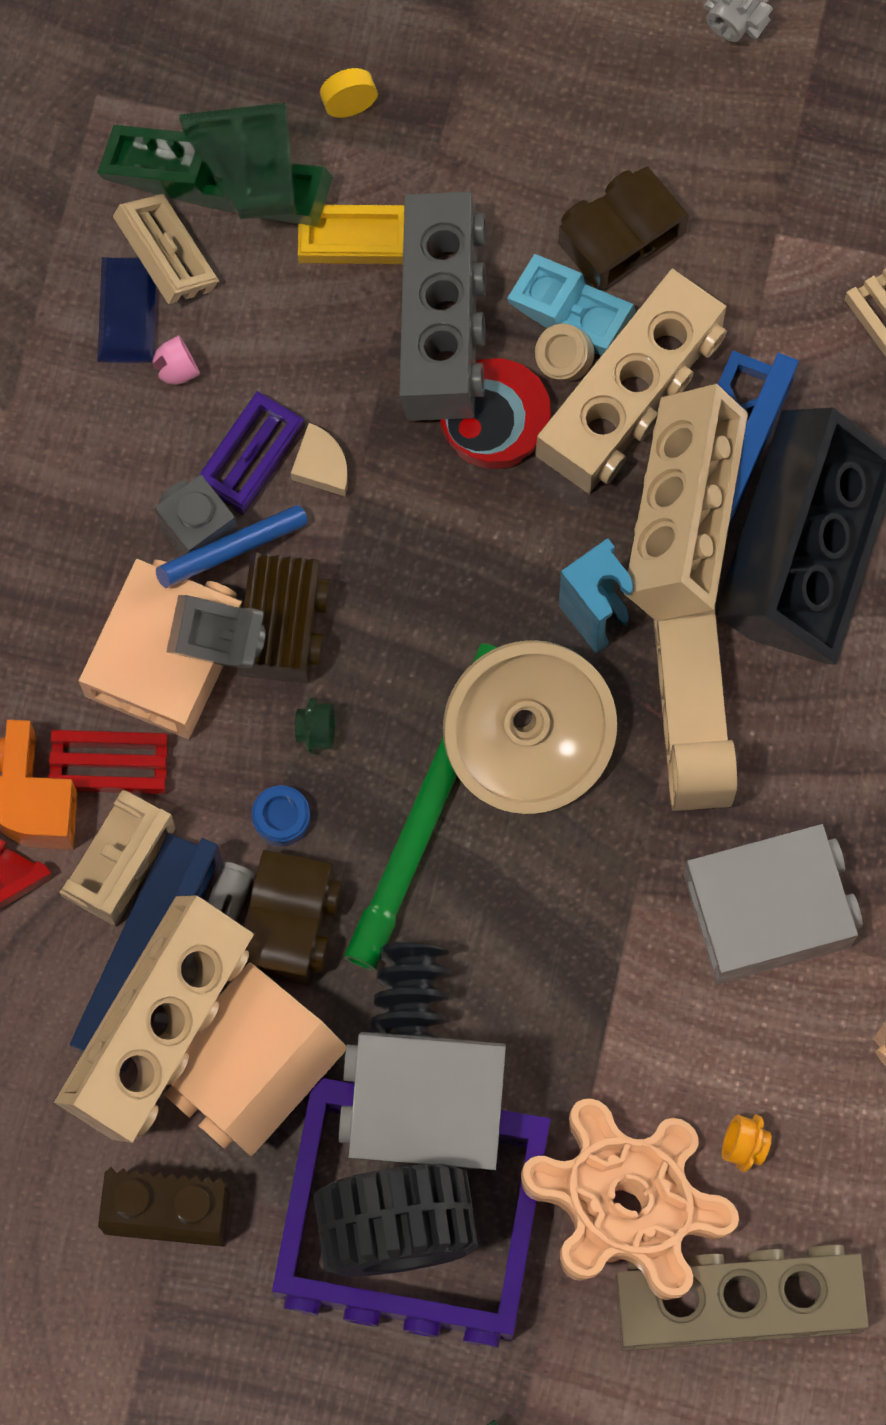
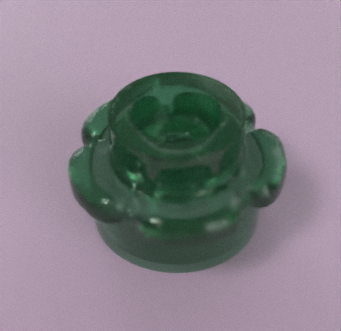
(315, 725)

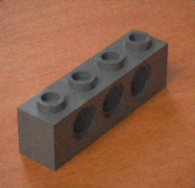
(434, 226)

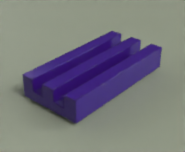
(294, 425)

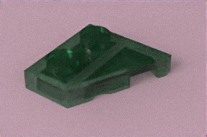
(247, 156)

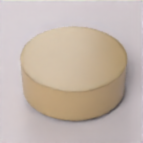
(564, 352)

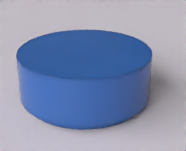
(281, 815)

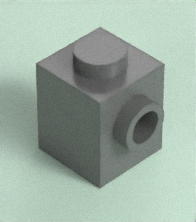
(193, 515)

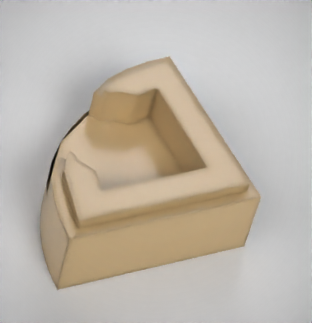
(321, 462)

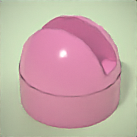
(175, 362)

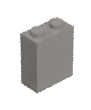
(772, 903)
(423, 1100)

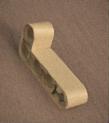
(693, 713)

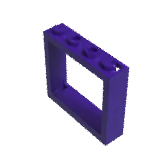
(368, 1306)

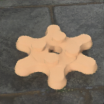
(641, 1167)

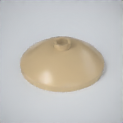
(553, 755)

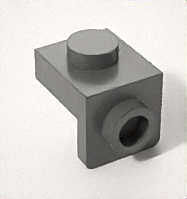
(216, 632)

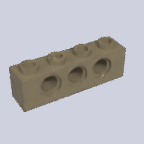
(836, 1310)

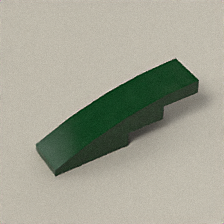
(169, 165)

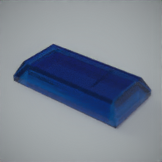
(126, 311)

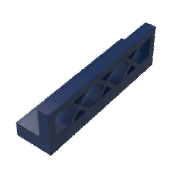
(177, 871)

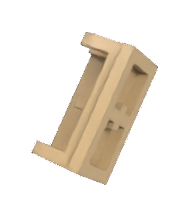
(119, 858)

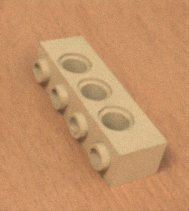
(674, 310)
(686, 503)
(94, 1085)

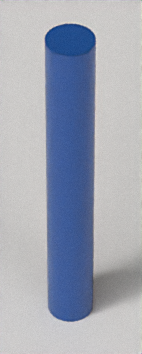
(231, 546)

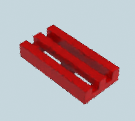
(111, 740)

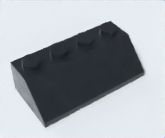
(807, 535)

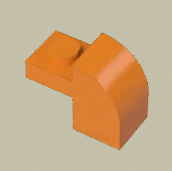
(33, 809)

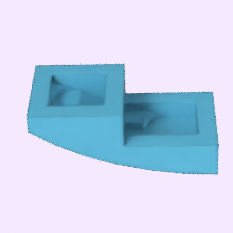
(560, 295)

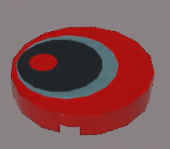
(504, 419)

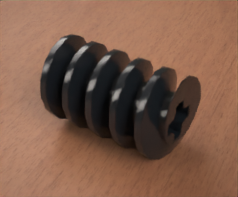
(409, 989)

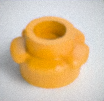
(746, 1142)

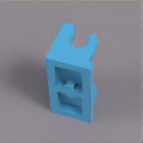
(589, 593)

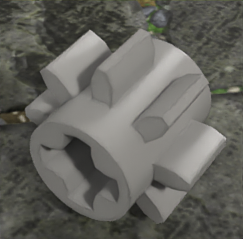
(735, 17)

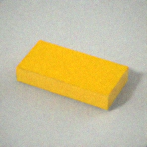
(354, 235)

